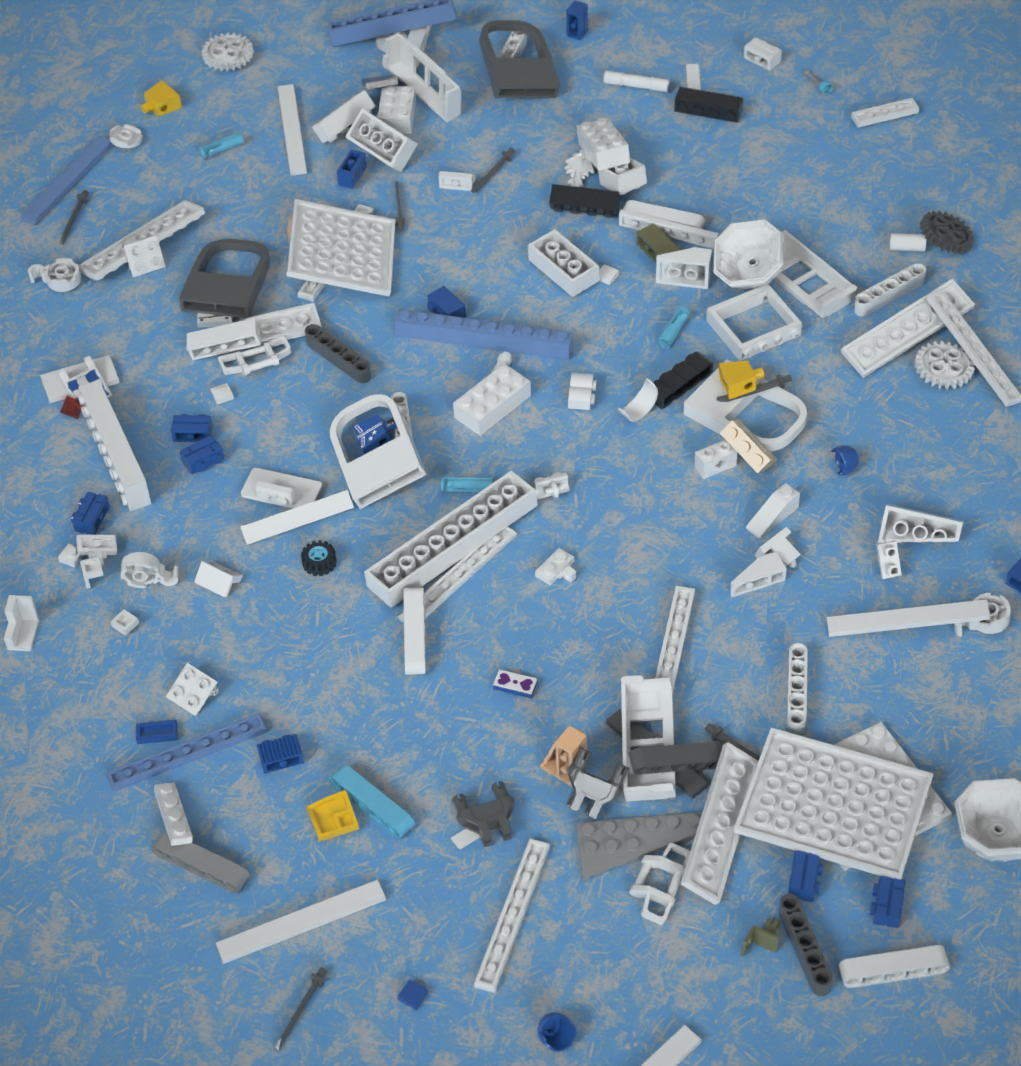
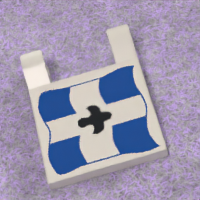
(83, 378)

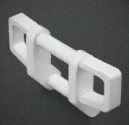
(244, 368)
(640, 890)

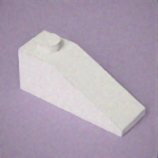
(774, 511)
(761, 573)

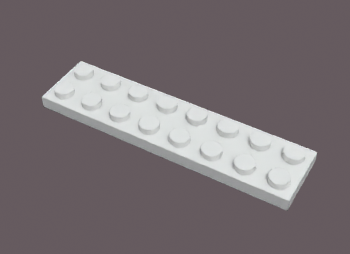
(162, 226)
(902, 331)
(715, 835)

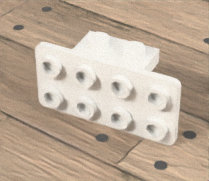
(280, 488)

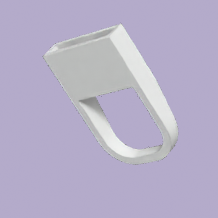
(716, 415)
(383, 468)

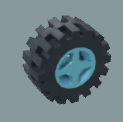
(325, 555)

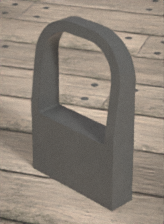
(519, 75)
(223, 292)

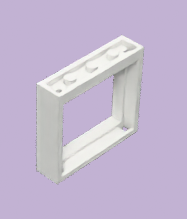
(746, 301)

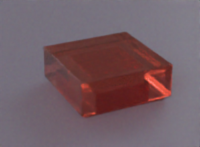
(71, 407)

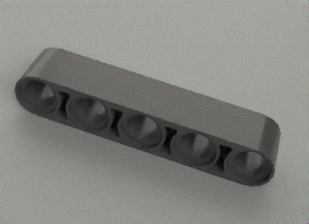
(338, 353)
(675, 758)
(809, 953)

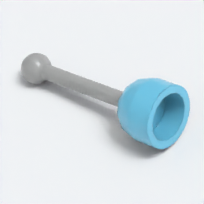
(825, 86)

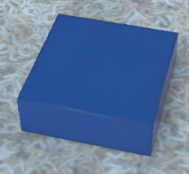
(412, 994)

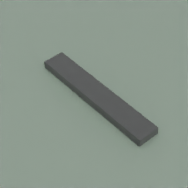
(688, 781)

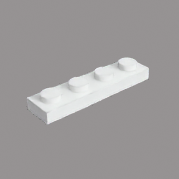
(884, 112)
(173, 814)

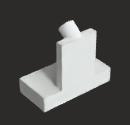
(782, 546)

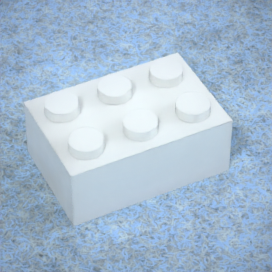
(398, 107)

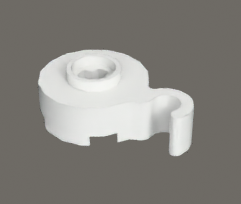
(59, 276)
(144, 569)
(999, 616)

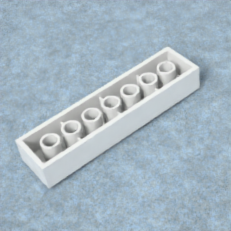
(113, 445)

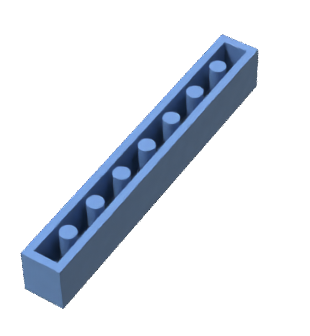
(391, 21)

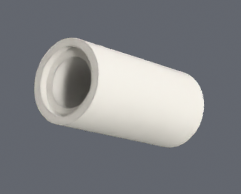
(907, 242)

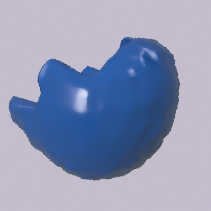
(846, 459)
(556, 1031)

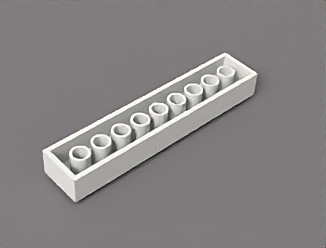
(451, 538)

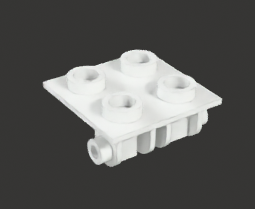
(144, 256)
(192, 689)

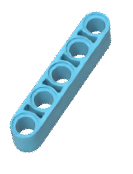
(372, 801)

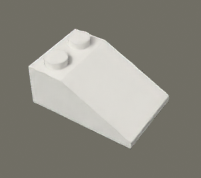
(685, 268)

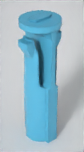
(221, 145)
(673, 327)
(463, 484)

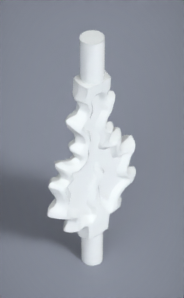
(579, 168)

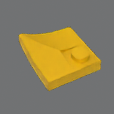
(332, 816)

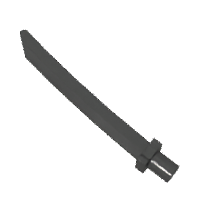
(506, 157)
(81, 200)
(400, 220)
(779, 381)
(718, 734)
(317, 980)

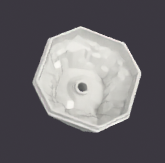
(748, 254)
(991, 818)

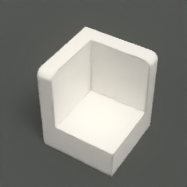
(91, 569)

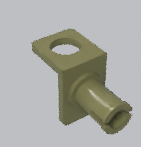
(763, 937)

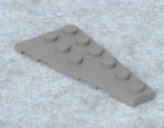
(627, 840)

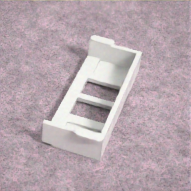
(401, 62)
(827, 299)
(647, 702)

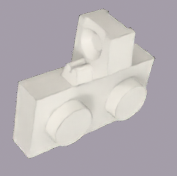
(96, 546)
(556, 567)

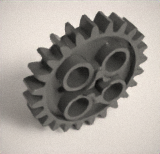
(946, 232)

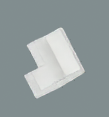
(22, 623)

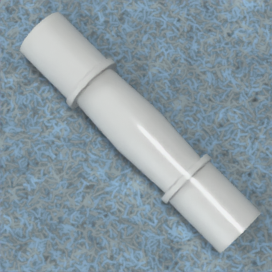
(637, 81)

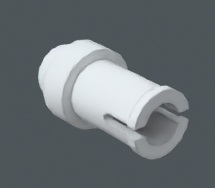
(504, 357)

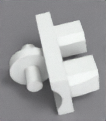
(551, 485)
(888, 559)

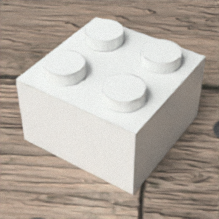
(624, 177)

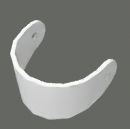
(641, 403)

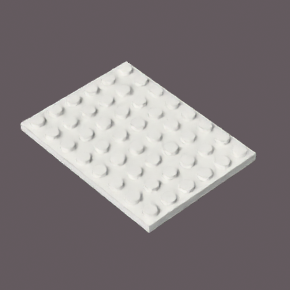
(834, 803)

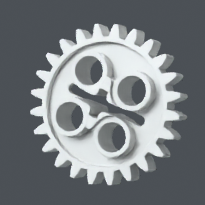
(227, 51)
(944, 365)

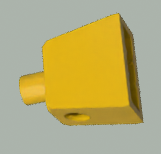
(161, 100)
(739, 378)

